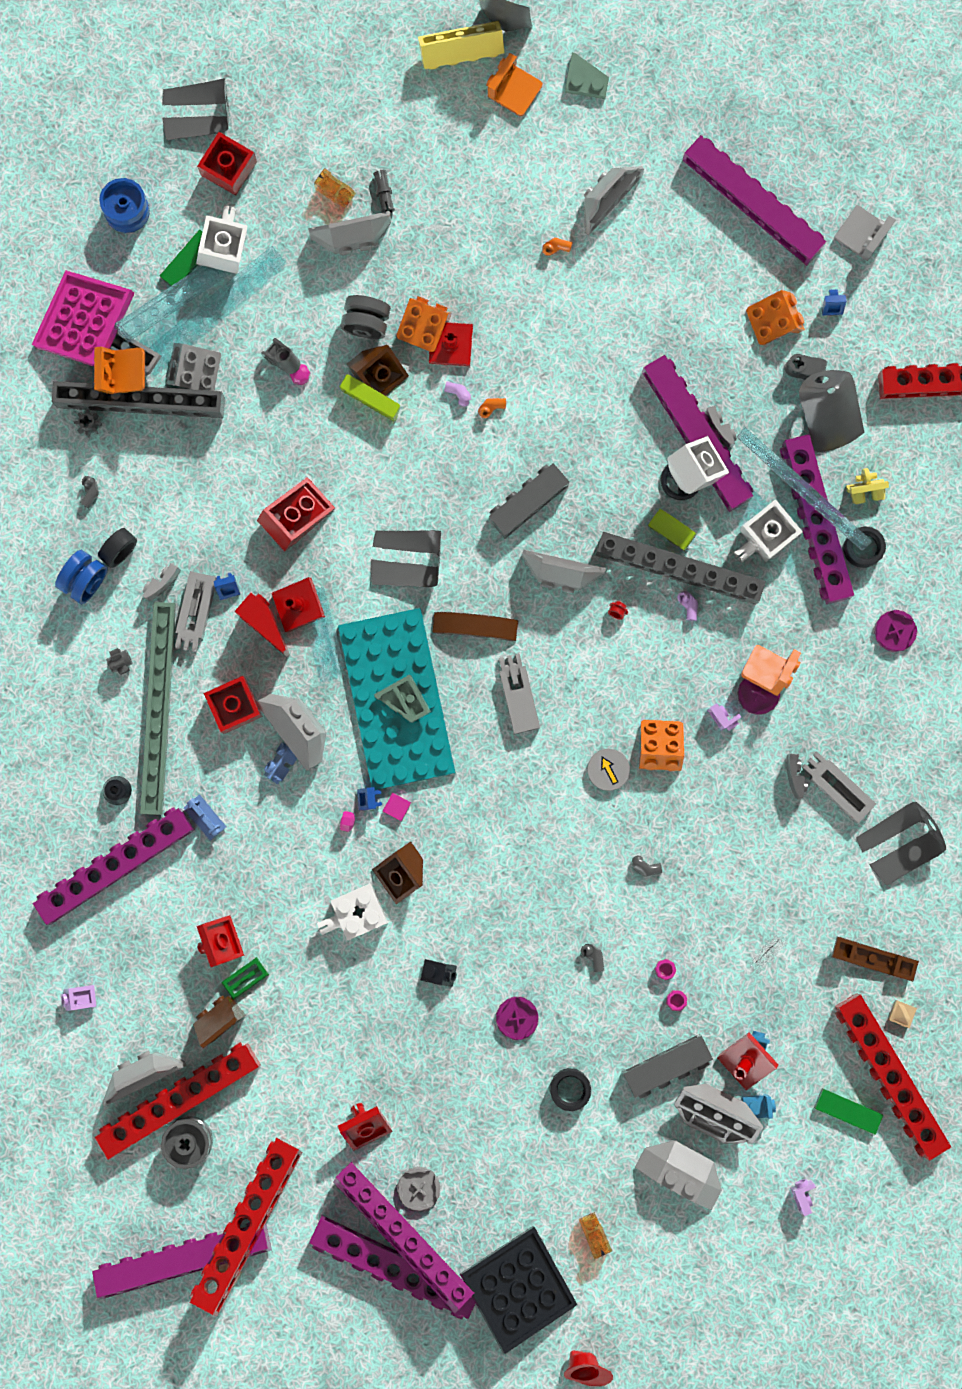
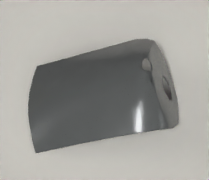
(509, 14)
(197, 94)
(831, 417)
(406, 573)
(909, 855)

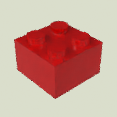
(227, 163)
(233, 705)

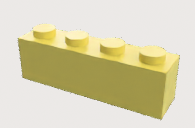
(461, 45)

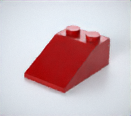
(295, 513)
(257, 614)

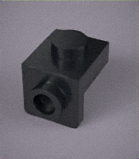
(438, 973)

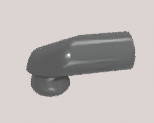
(91, 489)
(644, 868)
(595, 955)

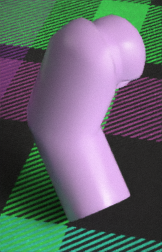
(461, 392)
(690, 604)

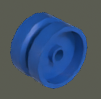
(124, 205)
(81, 576)

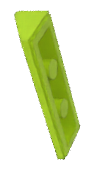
(370, 397)

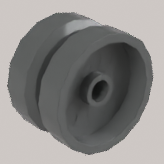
(365, 317)
(174, 1145)

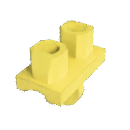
(876, 487)

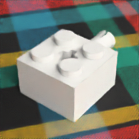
(222, 242)
(760, 540)
(344, 913)

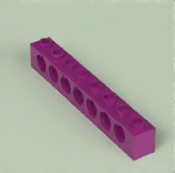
(803, 447)
(51, 912)
(327, 1227)
(403, 1237)

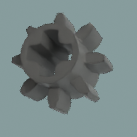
(92, 427)
(119, 661)

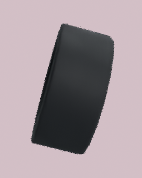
(117, 547)
(864, 563)
(566, 1106)

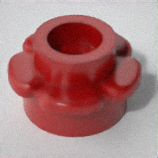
(617, 610)

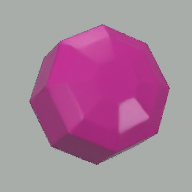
(301, 376)
(347, 821)
(665, 969)
(676, 1000)

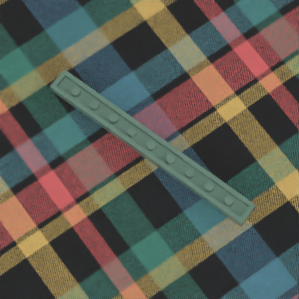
(158, 708)

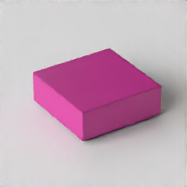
(396, 807)

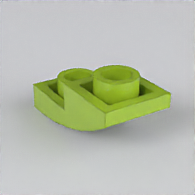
(672, 529)

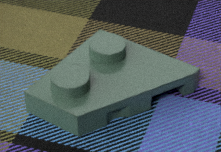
(585, 79)
(405, 699)

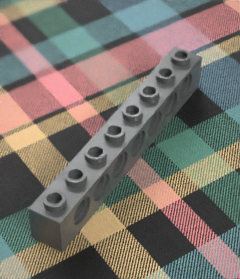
(148, 401)
(680, 568)

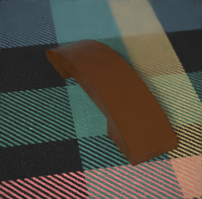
(475, 625)
(874, 959)

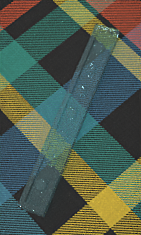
(218, 303)
(803, 489)

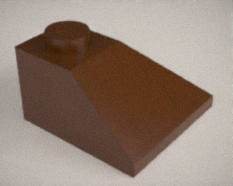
(378, 369)
(401, 872)

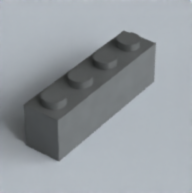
(528, 500)
(667, 1066)

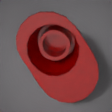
(586, 1370)

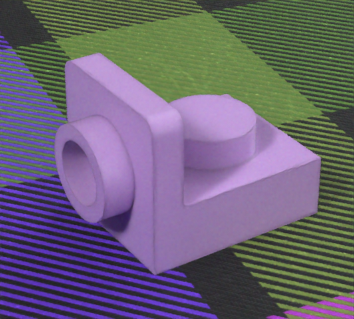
(720, 715)
(78, 998)
(803, 1200)

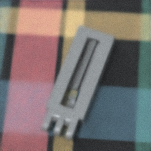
(195, 603)
(519, 701)
(843, 793)

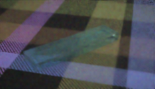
(326, 637)

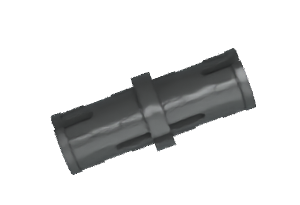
(384, 191)

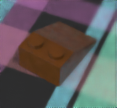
(217, 1020)

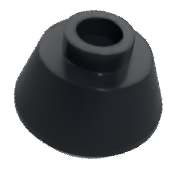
(123, 791)

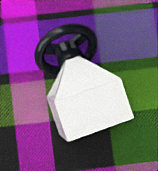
(693, 469)

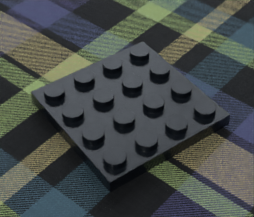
(518, 1289)

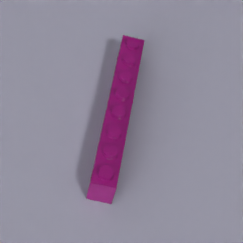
(754, 200)
(694, 426)
(166, 1264)

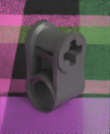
(282, 357)
(807, 367)

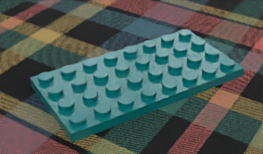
(377, 656)

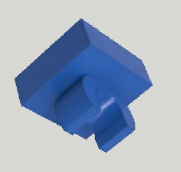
(834, 303)
(226, 587)
(366, 798)

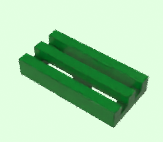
(230, 988)

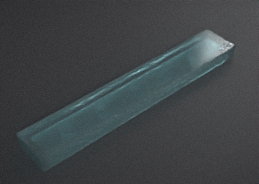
(168, 301)

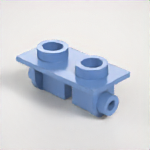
(276, 767)
(204, 817)

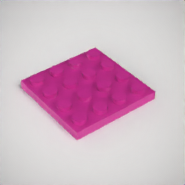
(82, 317)

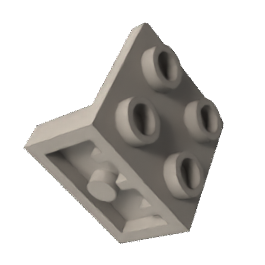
(863, 232)
(193, 367)

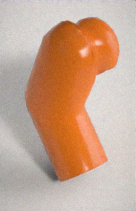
(555, 245)
(490, 405)

